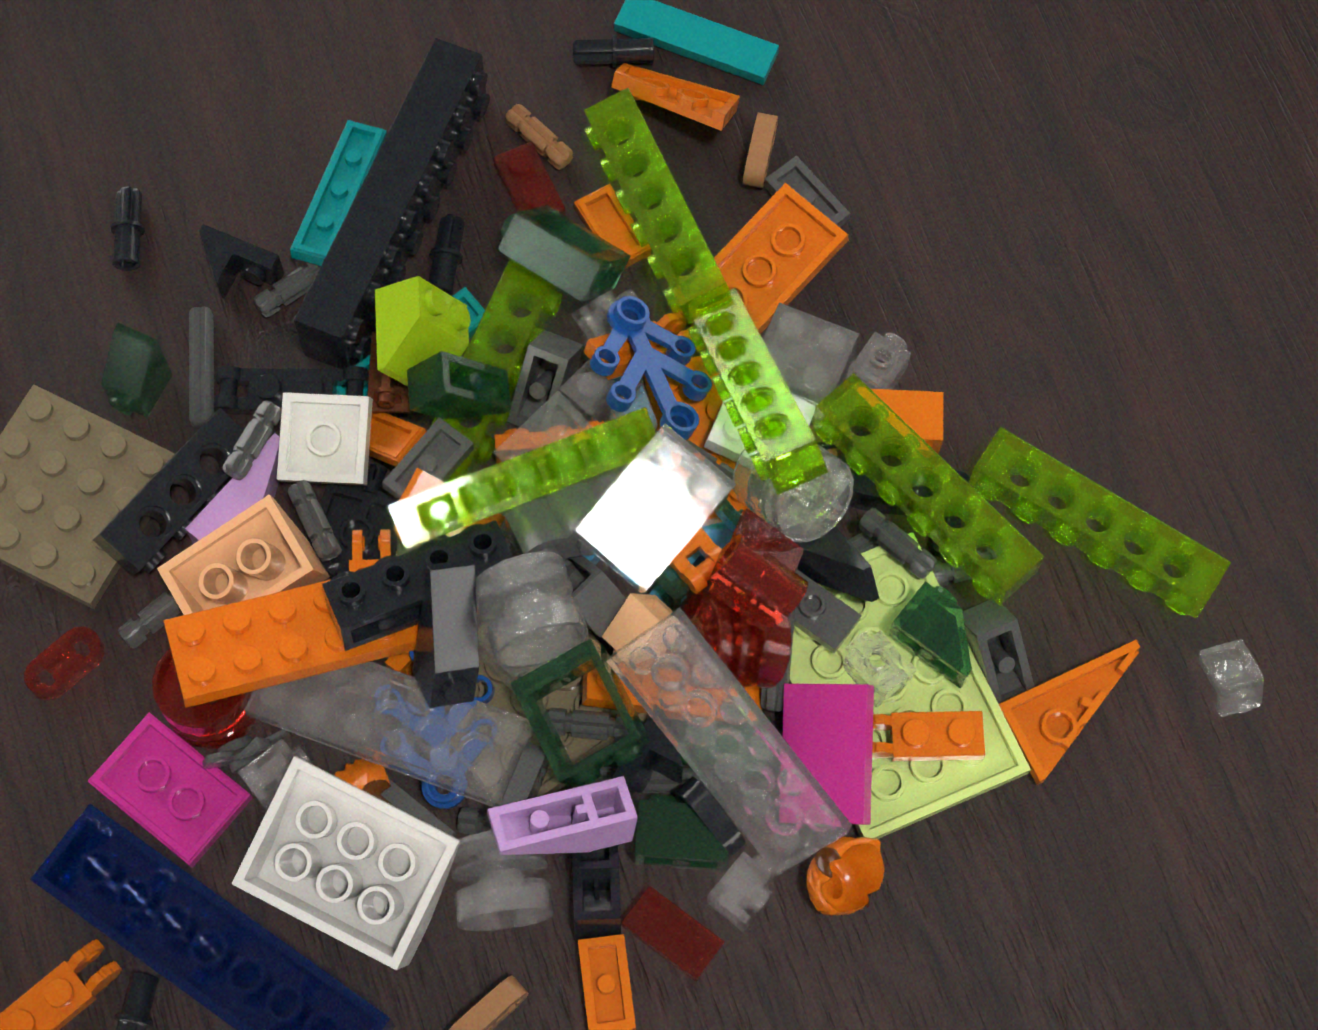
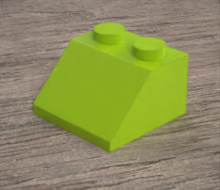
(415, 324)

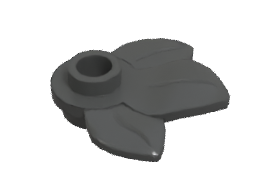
(241, 752)

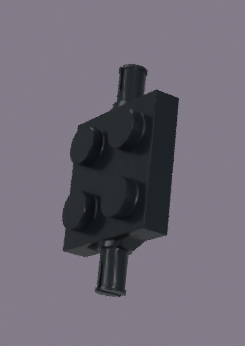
(358, 510)

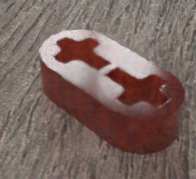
(59, 655)

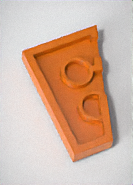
(678, 95)

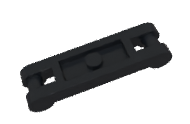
(272, 382)

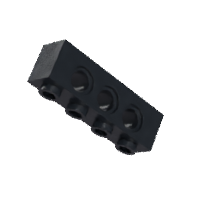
(122, 535)

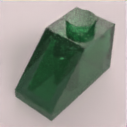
(134, 371)
(457, 387)
(935, 632)
(675, 837)

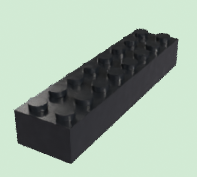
(393, 205)

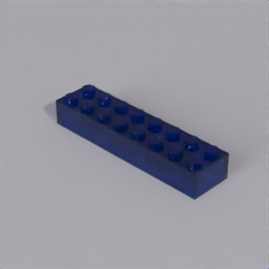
(194, 934)

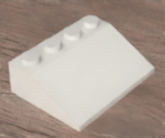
(348, 864)

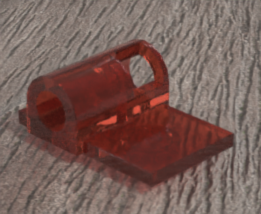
(758, 573)

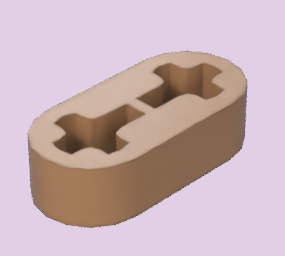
(760, 150)
(493, 1007)

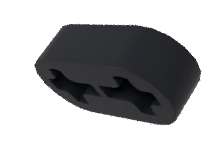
(711, 814)

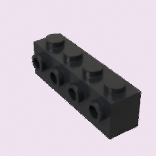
(390, 592)

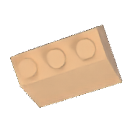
(243, 560)

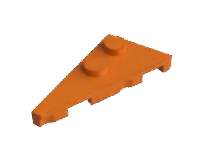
(1056, 712)

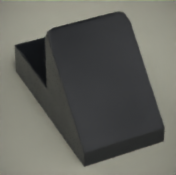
(232, 255)
(657, 756)

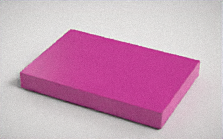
(834, 739)
(168, 791)

